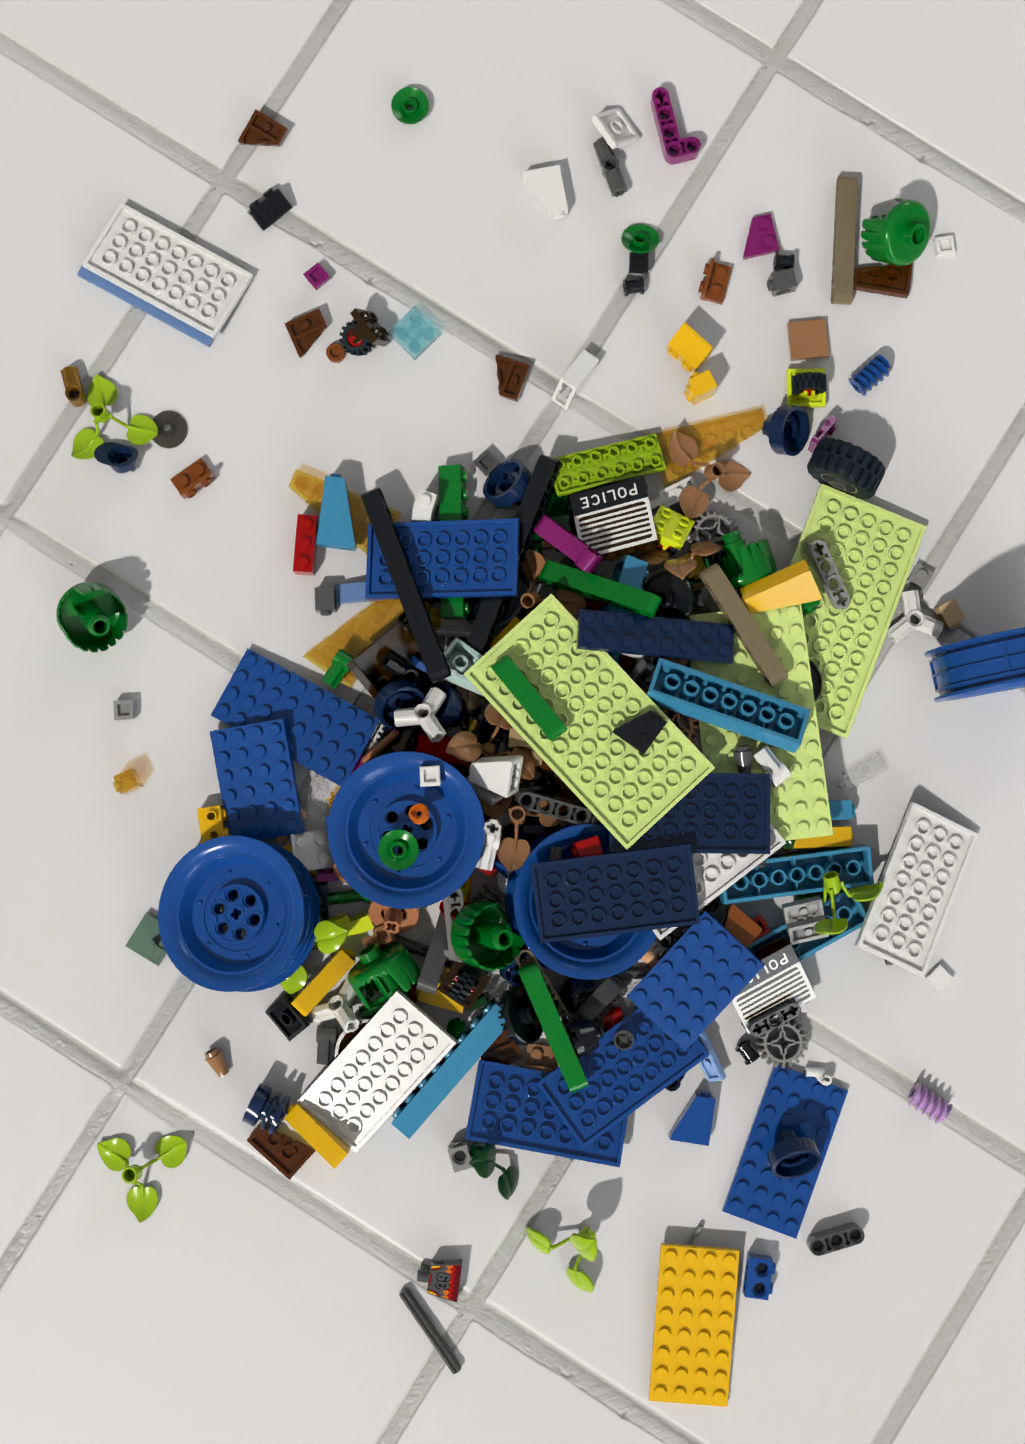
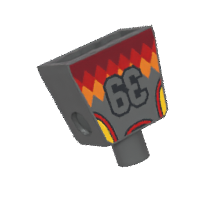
(442, 1278)

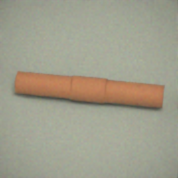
(380, 746)

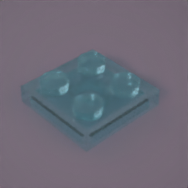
(414, 332)

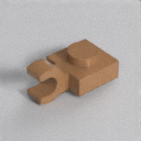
(381, 937)

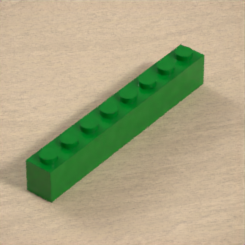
(451, 508)

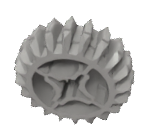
(705, 531)
(783, 1049)

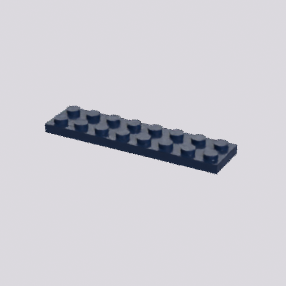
(655, 636)

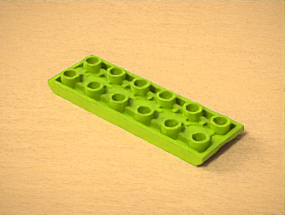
(609, 465)

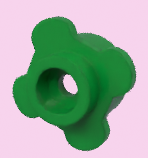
(455, 1027)

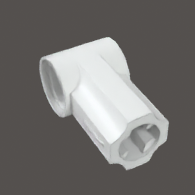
(772, 766)

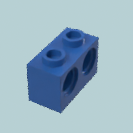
(754, 1276)

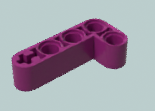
(669, 126)
(573, 547)

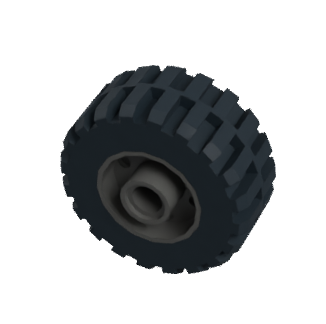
(846, 468)

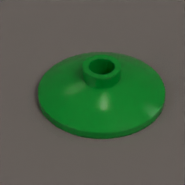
(410, 97)
(640, 238)
(387, 849)

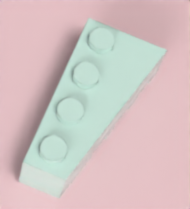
(460, 659)

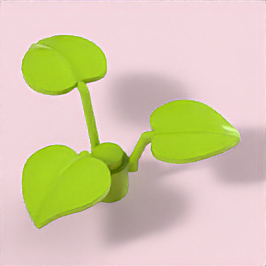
(103, 393)
(832, 887)
(328, 939)
(115, 1153)
(584, 1243)

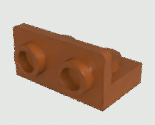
(715, 282)
(192, 479)

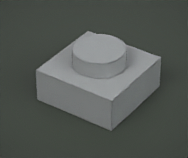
(920, 576)
(124, 710)

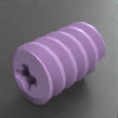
(929, 1103)

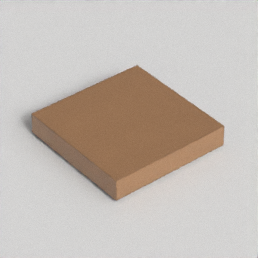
(808, 339)

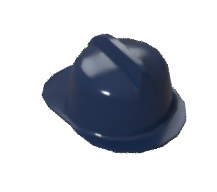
(117, 456)

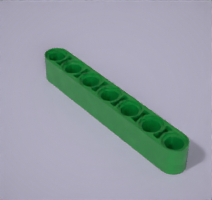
(600, 589)
(553, 1027)

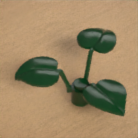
(484, 1164)

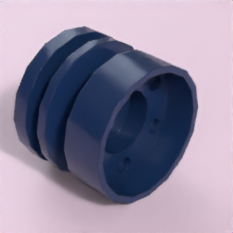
(266, 1109)

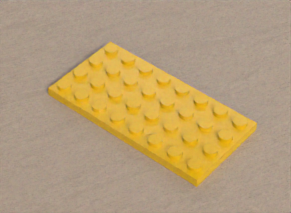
(693, 1324)

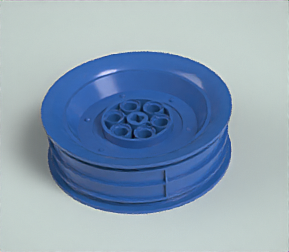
(979, 665)
(360, 820)
(194, 926)
(575, 958)

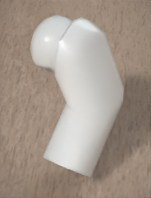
(820, 1074)

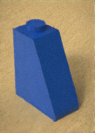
(695, 1120)

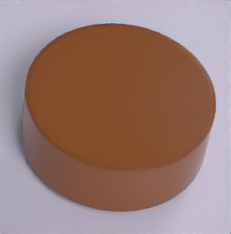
(335, 353)

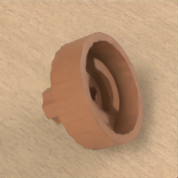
(392, 918)

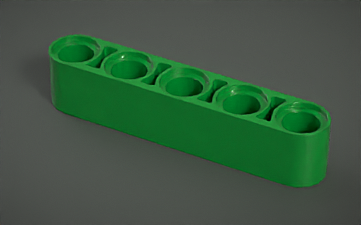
(529, 698)

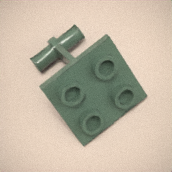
(147, 940)

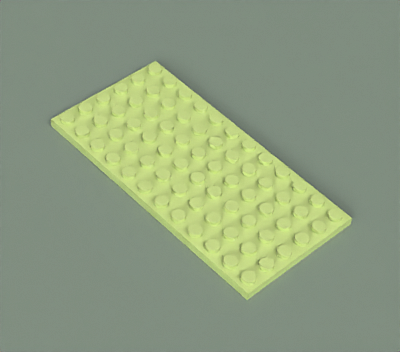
(874, 561)
(591, 699)
(801, 802)

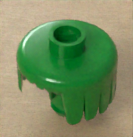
(899, 235)
(743, 563)
(91, 616)
(484, 936)
(384, 970)

